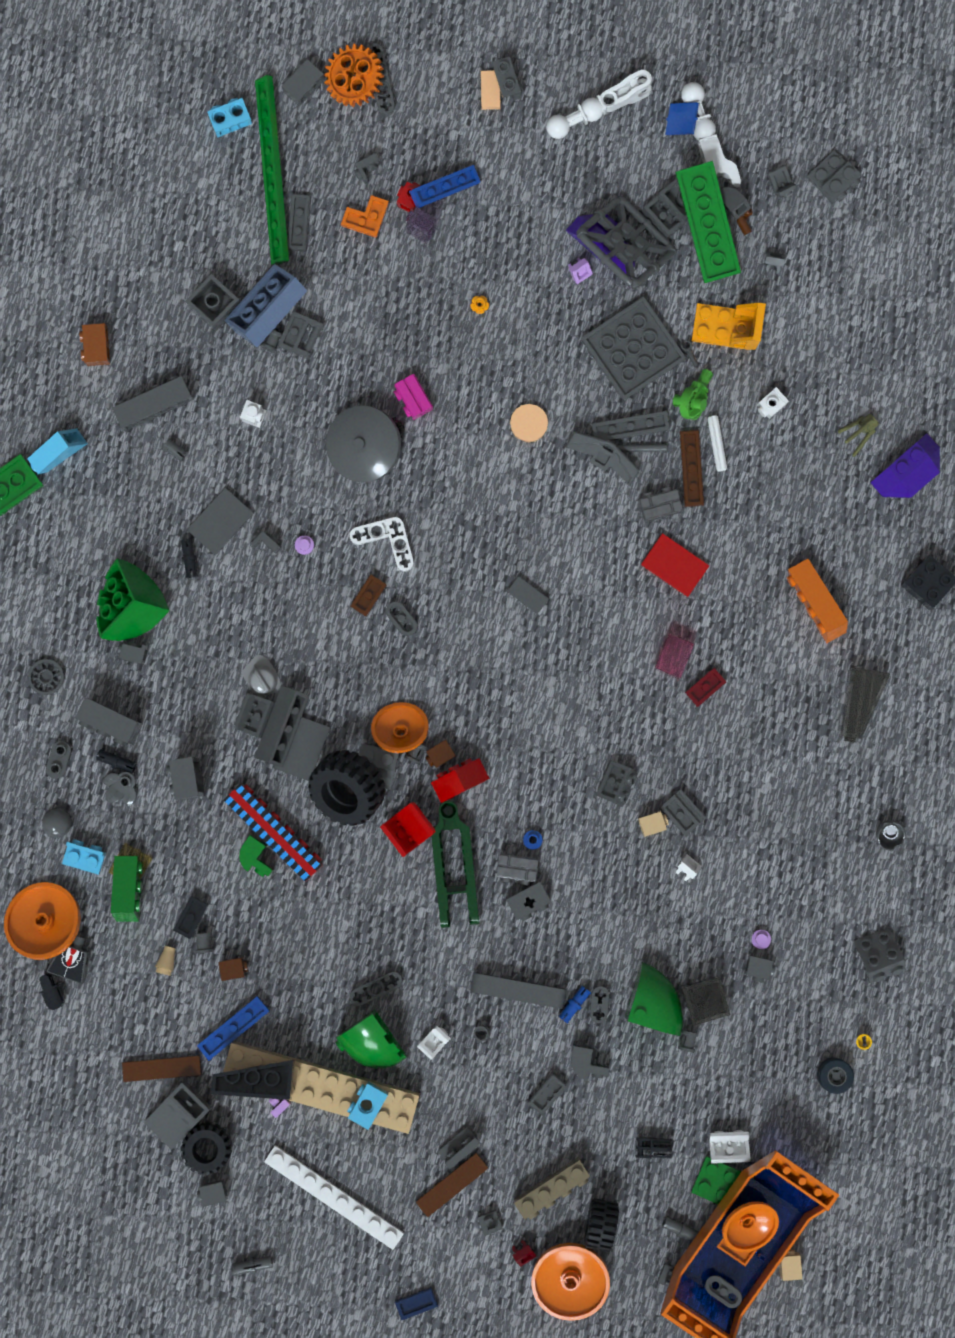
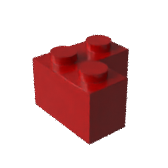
(459, 779)

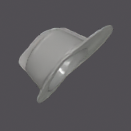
(261, 676)

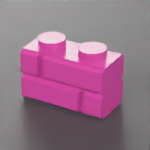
(413, 397)

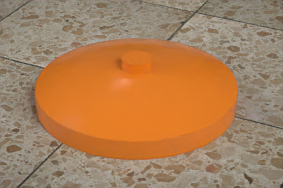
(42, 921)
(570, 1281)

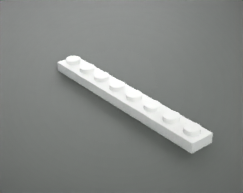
(334, 1197)

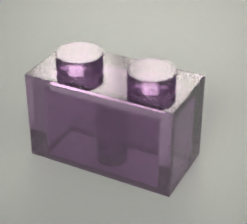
(420, 225)

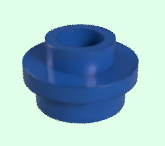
(526, 839)

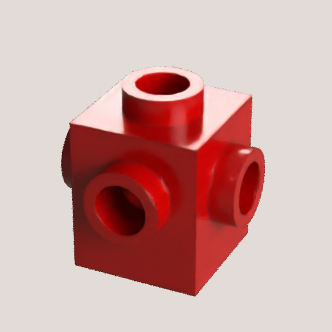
(405, 200)

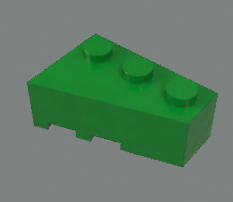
(126, 888)

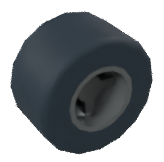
(835, 1075)

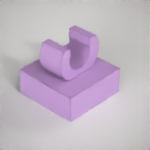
(580, 270)
(279, 1106)

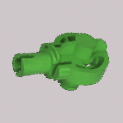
(694, 397)

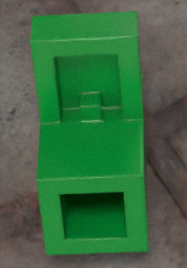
(249, 855)

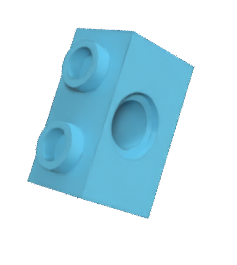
(363, 1116)

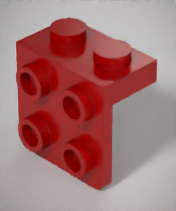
(408, 829)

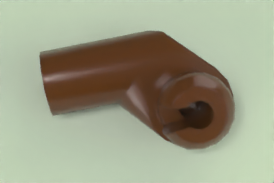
(743, 224)

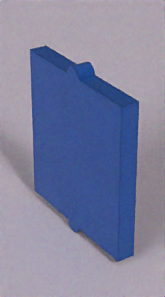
(682, 118)

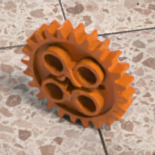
(369, 79)

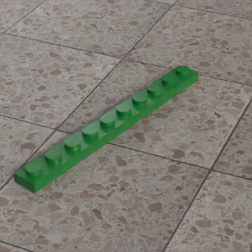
(271, 170)

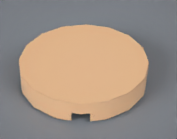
(529, 423)

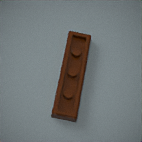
(691, 468)
(161, 1068)
(452, 1184)

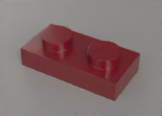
(705, 687)

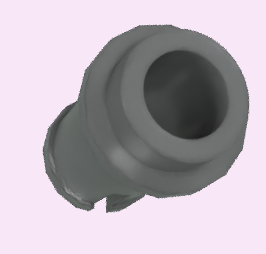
(171, 447)

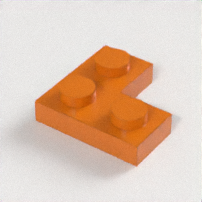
(368, 221)

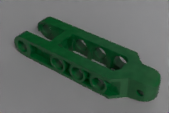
(448, 821)

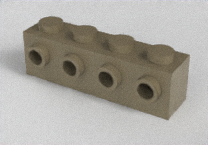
(551, 1188)

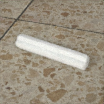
(717, 443)

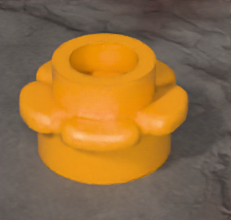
(479, 309)

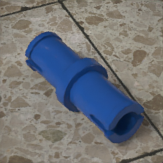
(574, 1004)

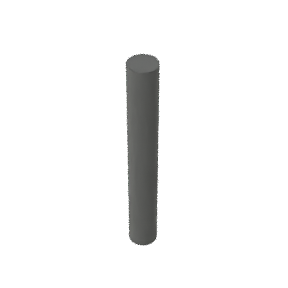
(643, 447)

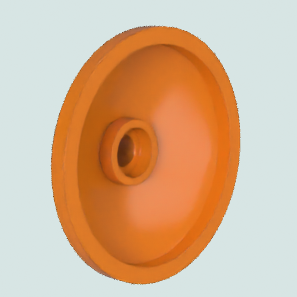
(399, 719)
(750, 1226)

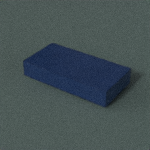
(416, 1303)

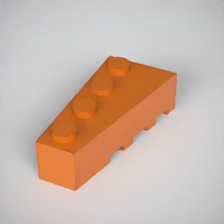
(818, 600)

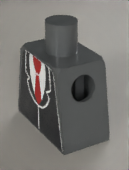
(72, 962)

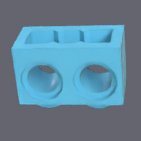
(231, 121)

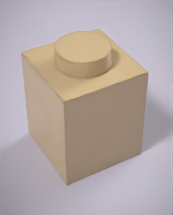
(653, 823)
(791, 1266)

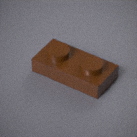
(368, 595)

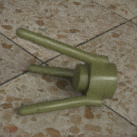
(866, 425)

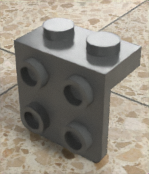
(880, 955)

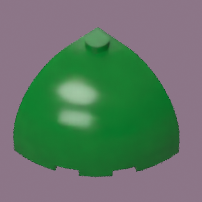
(128, 603)
(655, 1002)
(371, 1043)

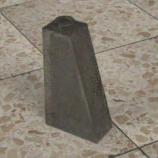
(860, 701)

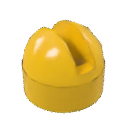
(859, 1041)

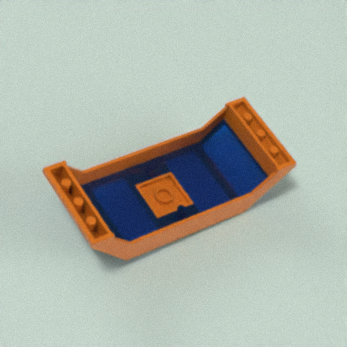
(795, 1198)

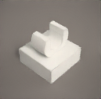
(689, 867)

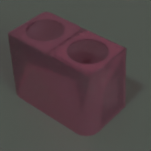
(674, 656)

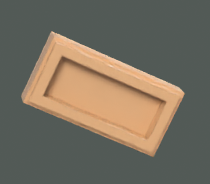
(489, 91)

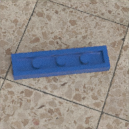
(445, 186)
(233, 1028)

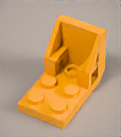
(729, 326)

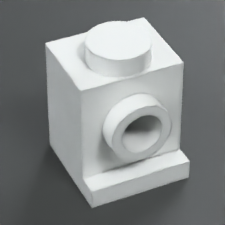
(769, 411)
(253, 414)

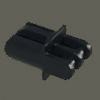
(51, 993)
(661, 1148)

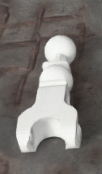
(592, 108)
(707, 139)

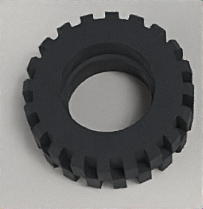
(358, 775)

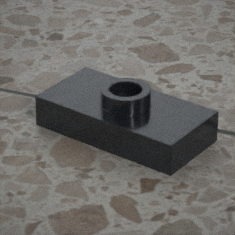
(190, 917)

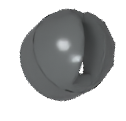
(481, 1037)

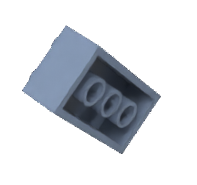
(265, 305)

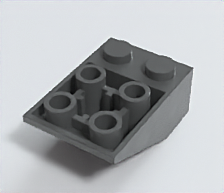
(178, 1114)

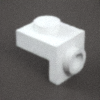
(434, 1042)

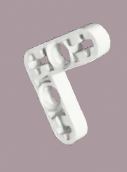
(386, 532)

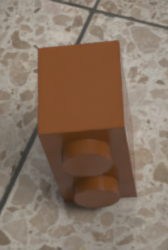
(95, 344)

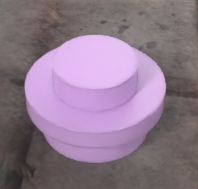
(304, 545)
(761, 939)

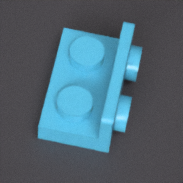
(84, 857)

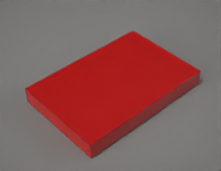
(675, 565)

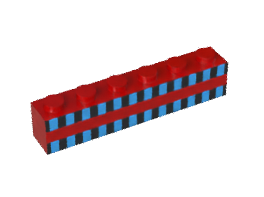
(277, 836)

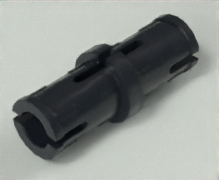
(189, 558)
(116, 761)

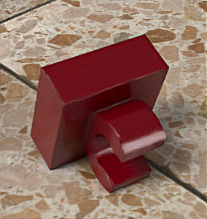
(524, 1255)

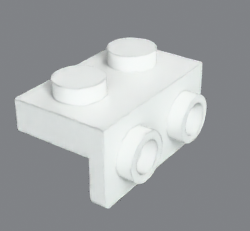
(729, 1147)

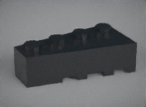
(263, 1081)

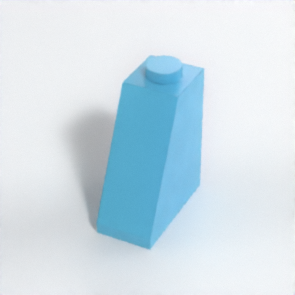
(56, 450)

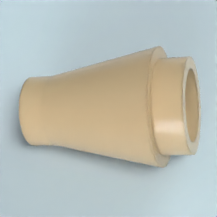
(166, 961)

